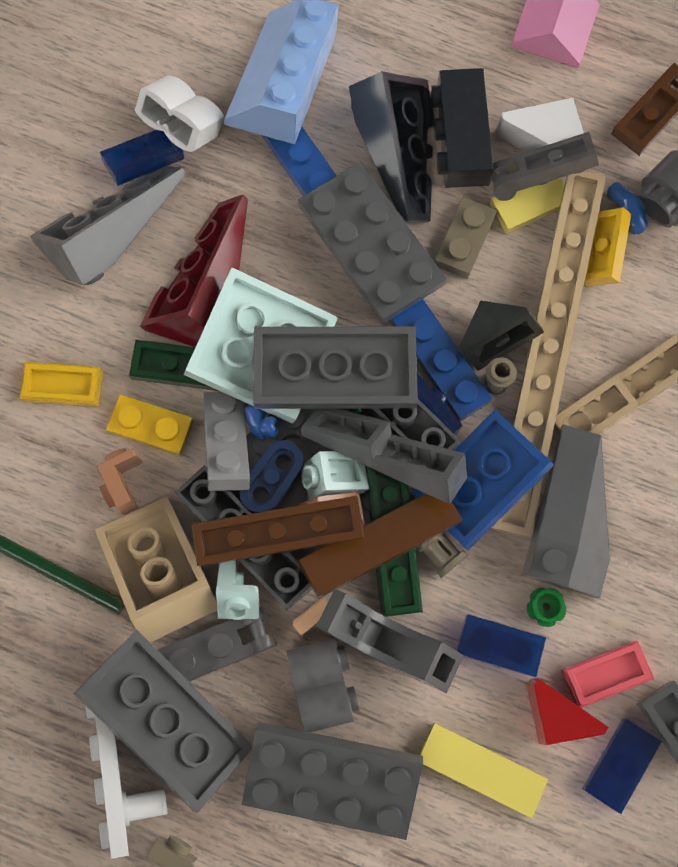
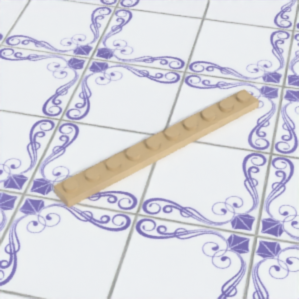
(557, 316)

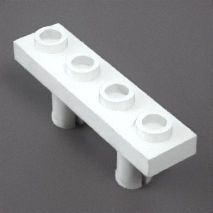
(119, 806)

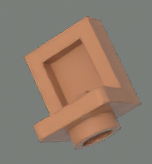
(115, 488)

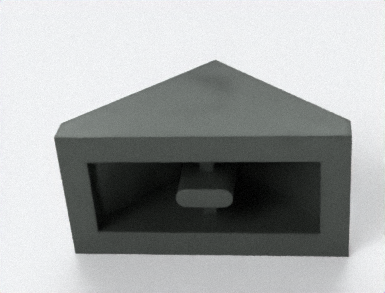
(497, 331)

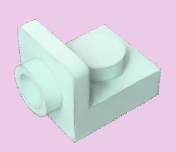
(333, 474)
(234, 597)

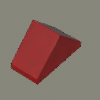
(558, 717)

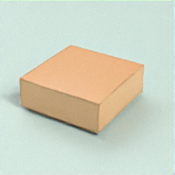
(309, 619)

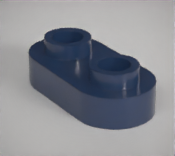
(272, 479)

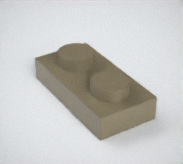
(465, 237)

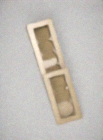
(624, 391)

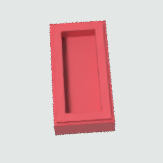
(607, 674)

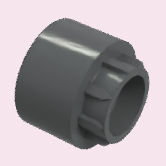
(661, 191)

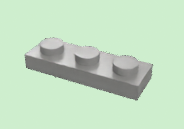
(225, 443)

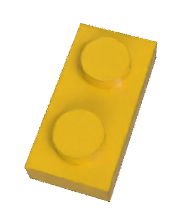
(608, 247)
(150, 425)

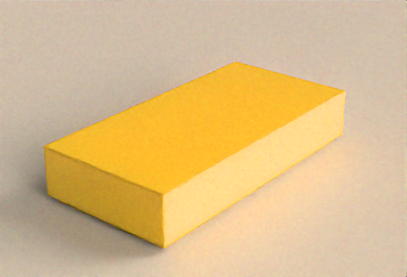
(61, 384)

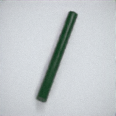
(61, 575)

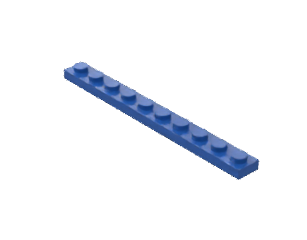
(434, 347)

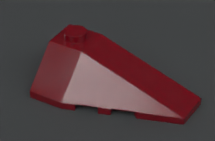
(188, 302)

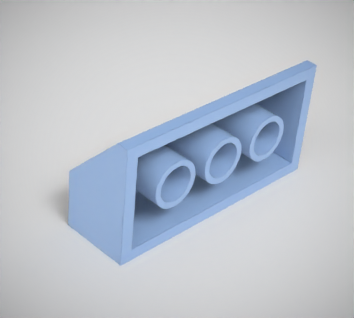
(284, 70)

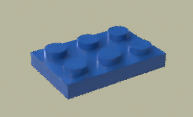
(499, 473)

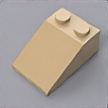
(156, 570)

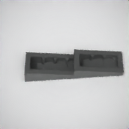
(370, 442)

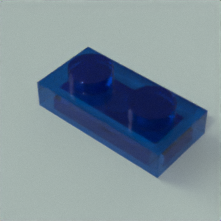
(501, 645)

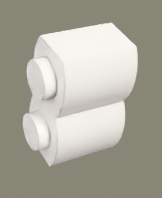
(176, 110)

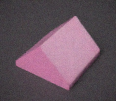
(556, 29)

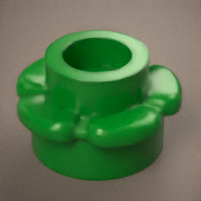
(554, 599)

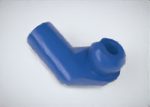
(630, 201)
(259, 424)

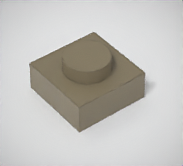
(171, 853)

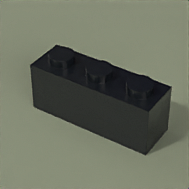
(462, 128)

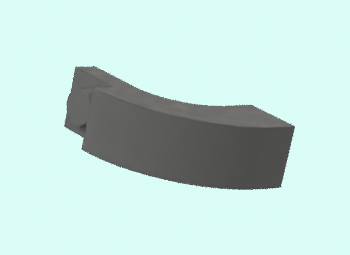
(389, 641)

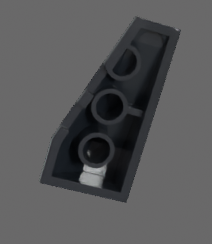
(394, 124)

